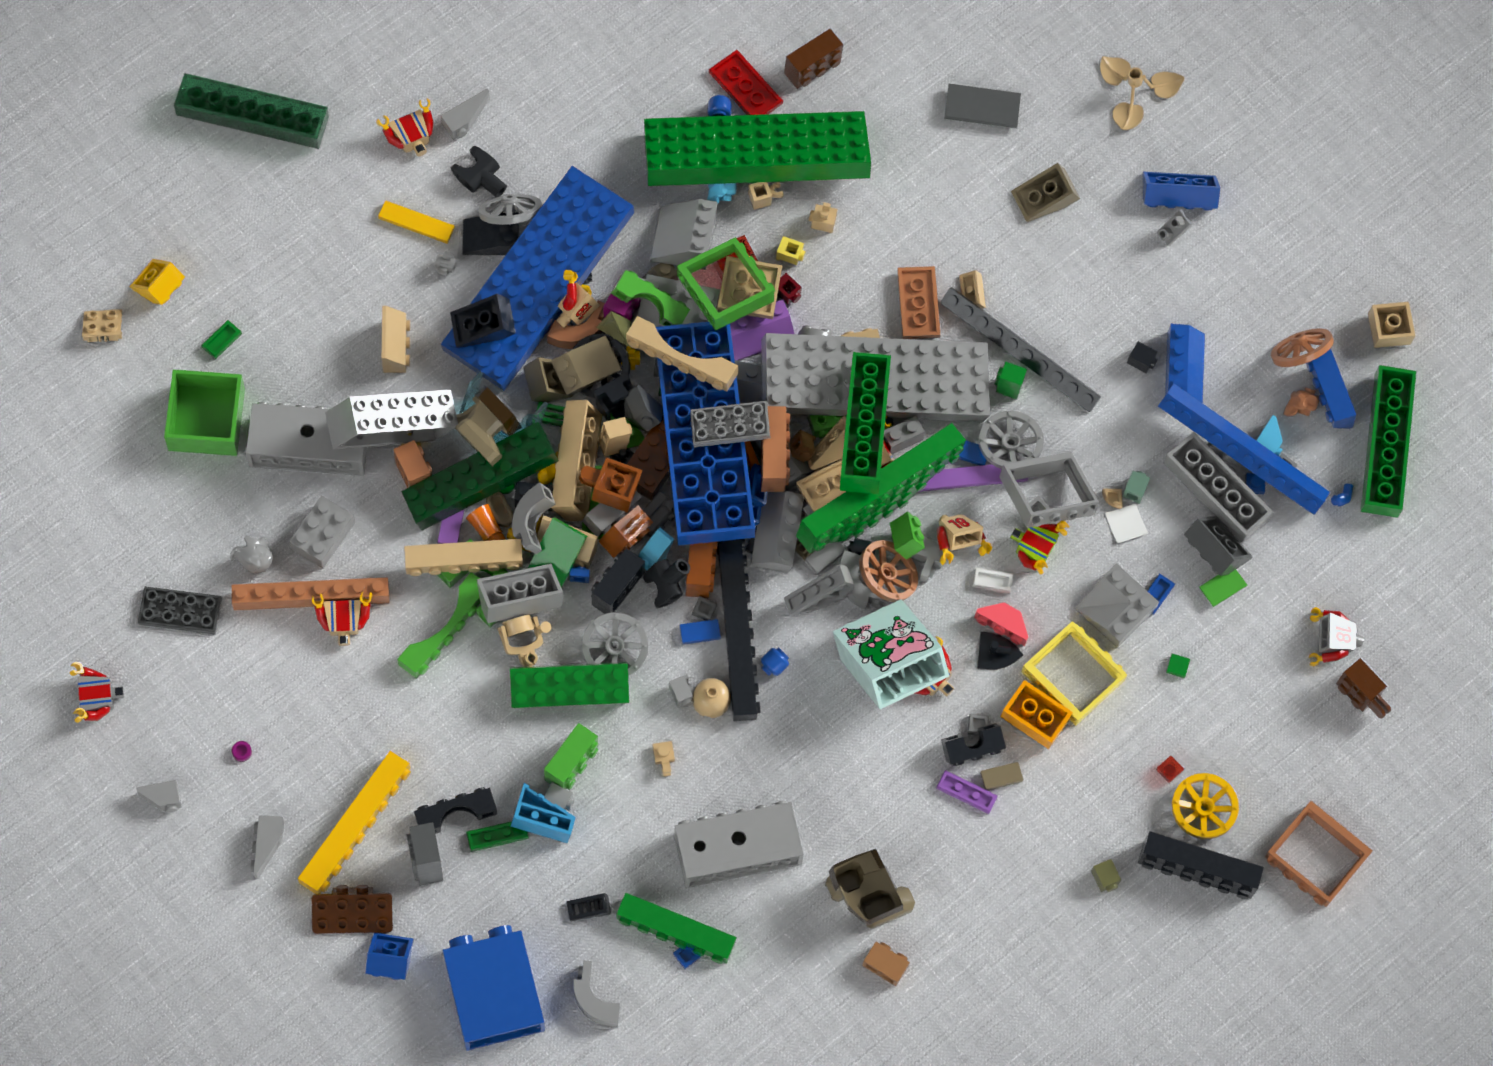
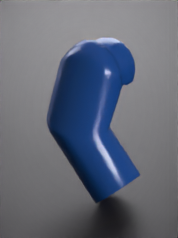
(1343, 498)

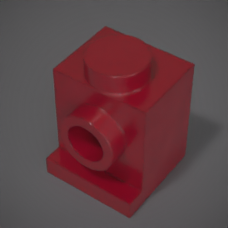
(787, 283)

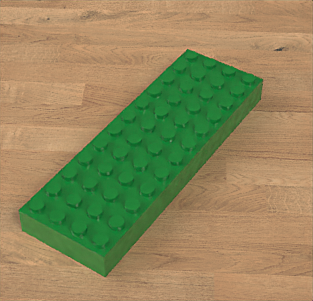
(756, 148)

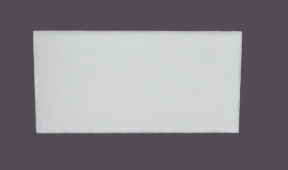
(992, 580)

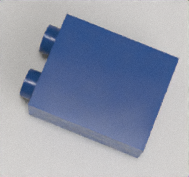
(493, 988)

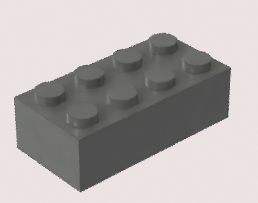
(424, 854)

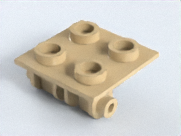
(101, 324)

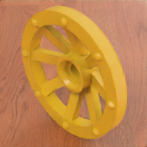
(1207, 802)

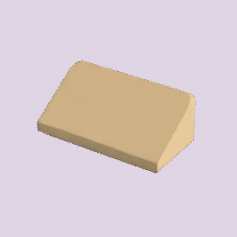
(972, 287)

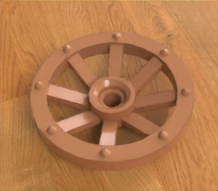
(1299, 343)
(886, 572)

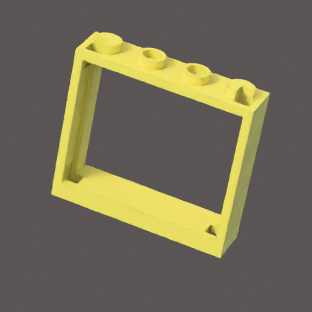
(1094, 650)

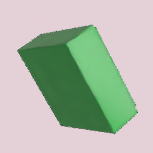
(1178, 665)

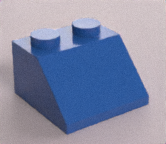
(389, 956)

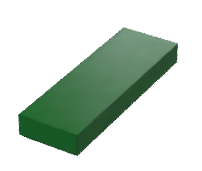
(494, 836)

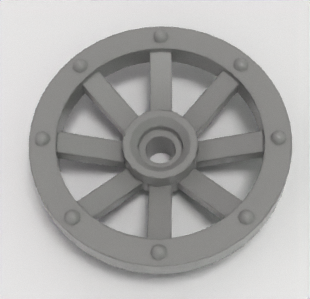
(509, 204)
(1010, 438)
(616, 616)

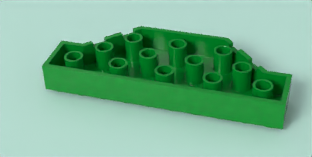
(899, 482)

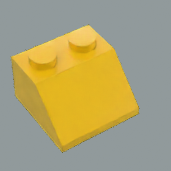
(158, 281)

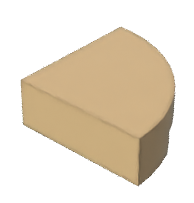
(1113, 497)

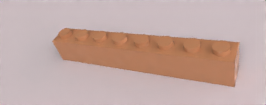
(299, 593)

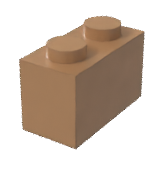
(886, 963)

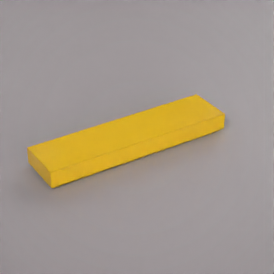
(416, 222)

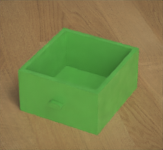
(204, 412)

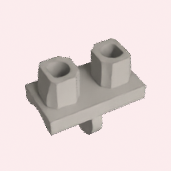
(1174, 228)

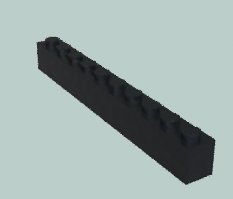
(737, 630)

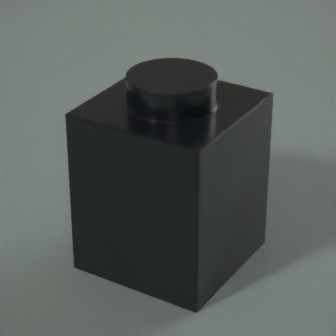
(1142, 357)

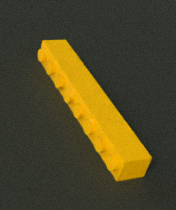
(354, 823)

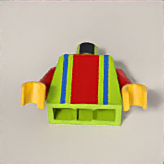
(1037, 544)

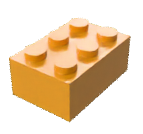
(1036, 714)

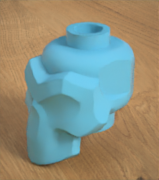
(721, 192)

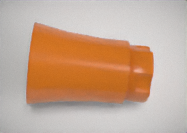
(485, 523)

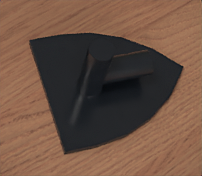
(996, 652)

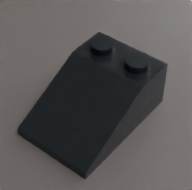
(488, 238)
(483, 321)

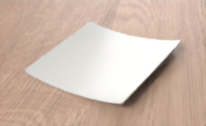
(1126, 523)

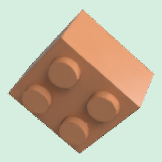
(411, 463)

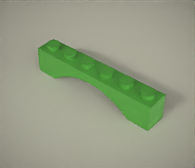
(419, 655)

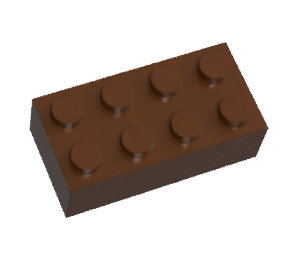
(653, 461)

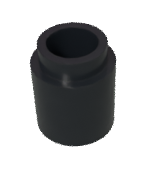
(858, 545)

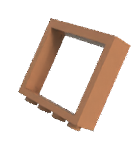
(1336, 831)

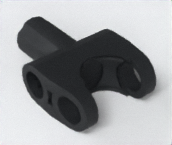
(480, 174)
(666, 579)

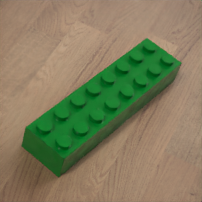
(865, 423)
(1388, 441)

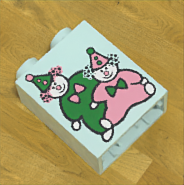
(891, 654)

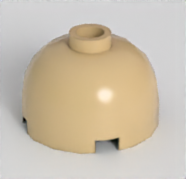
(711, 698)

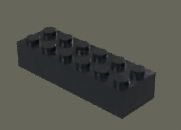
(1200, 865)

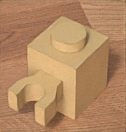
(761, 194)
(823, 217)

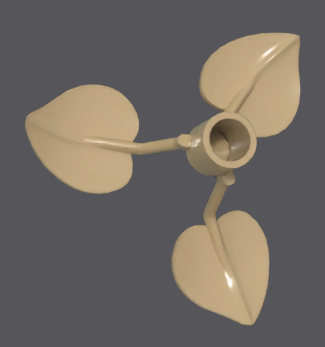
(1117, 69)

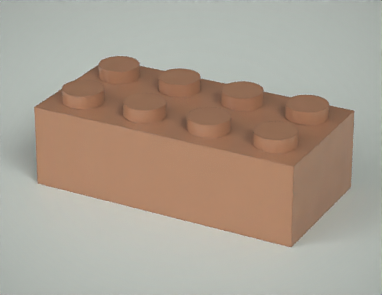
(776, 452)

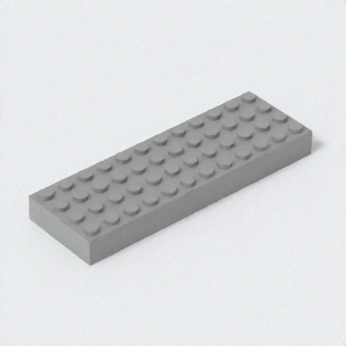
(924, 380)

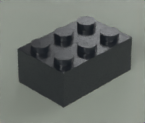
(617, 581)

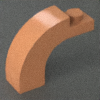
(571, 335)

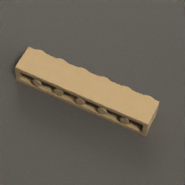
(463, 557)

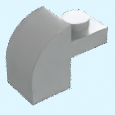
(931, 557)

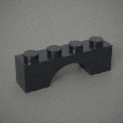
(478, 804)

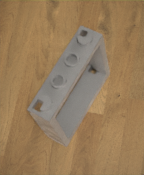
(1046, 465)

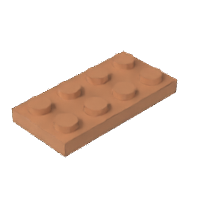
(918, 302)

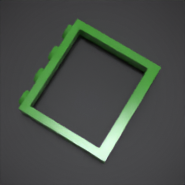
(738, 310)

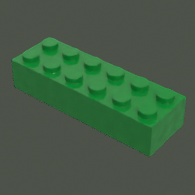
(569, 685)

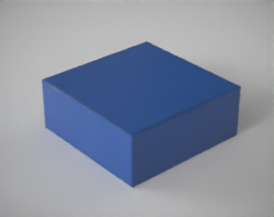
(686, 956)

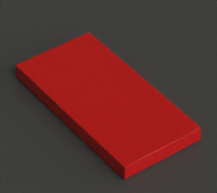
(745, 85)

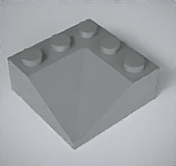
(1117, 605)

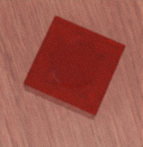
(1170, 769)

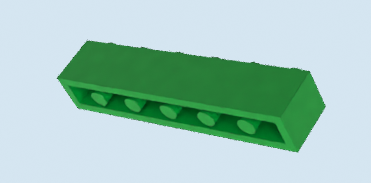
(676, 928)

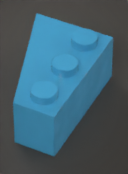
(541, 816)

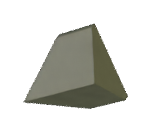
(616, 327)

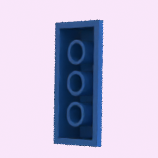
(1181, 190)
(1185, 359)
(1332, 391)

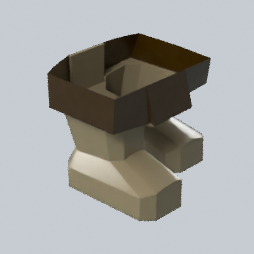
(484, 421)
(869, 889)

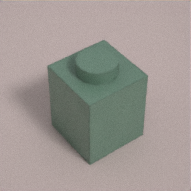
(1136, 486)

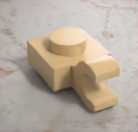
(664, 755)

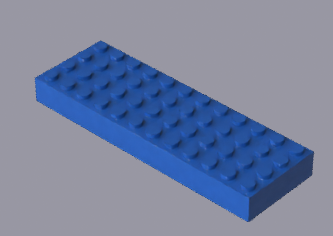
(565, 234)
(706, 481)

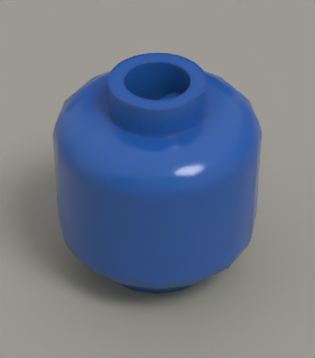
(719, 106)
(774, 662)

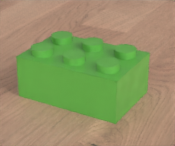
(572, 757)

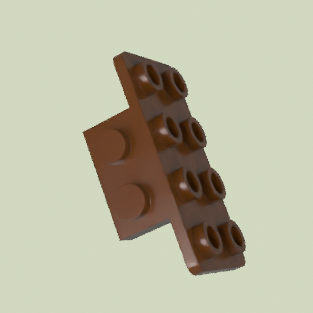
(352, 911)

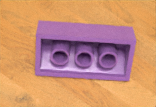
(750, 330)

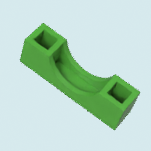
(631, 286)

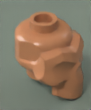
(1302, 402)

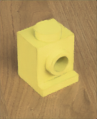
(789, 246)

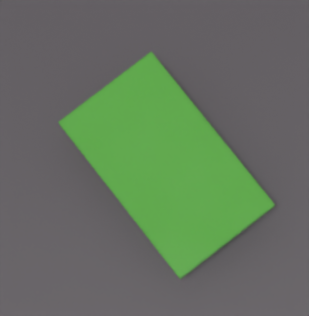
(1222, 587)

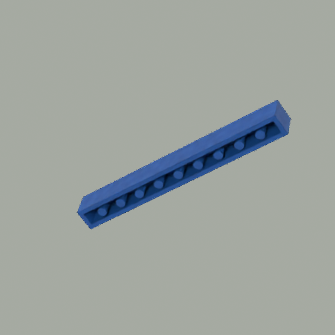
(1244, 449)

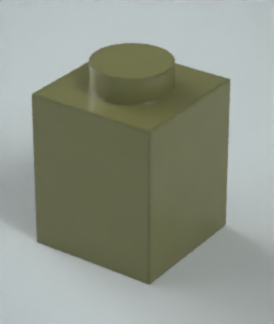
(1106, 876)

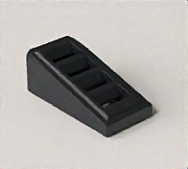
(590, 914)

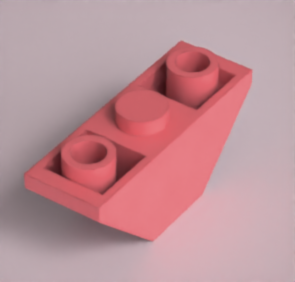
(1004, 621)

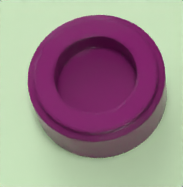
(241, 751)

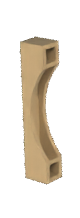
(714, 371)

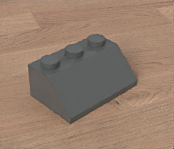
(1217, 545)

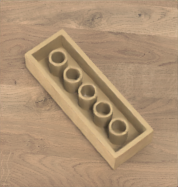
(576, 449)

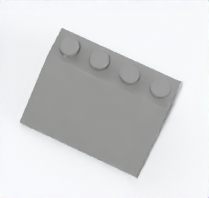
(684, 231)

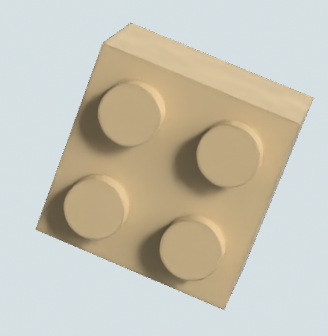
(1391, 324)

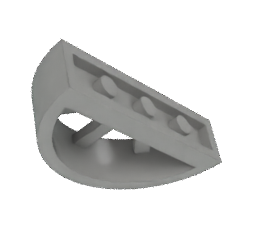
(821, 591)

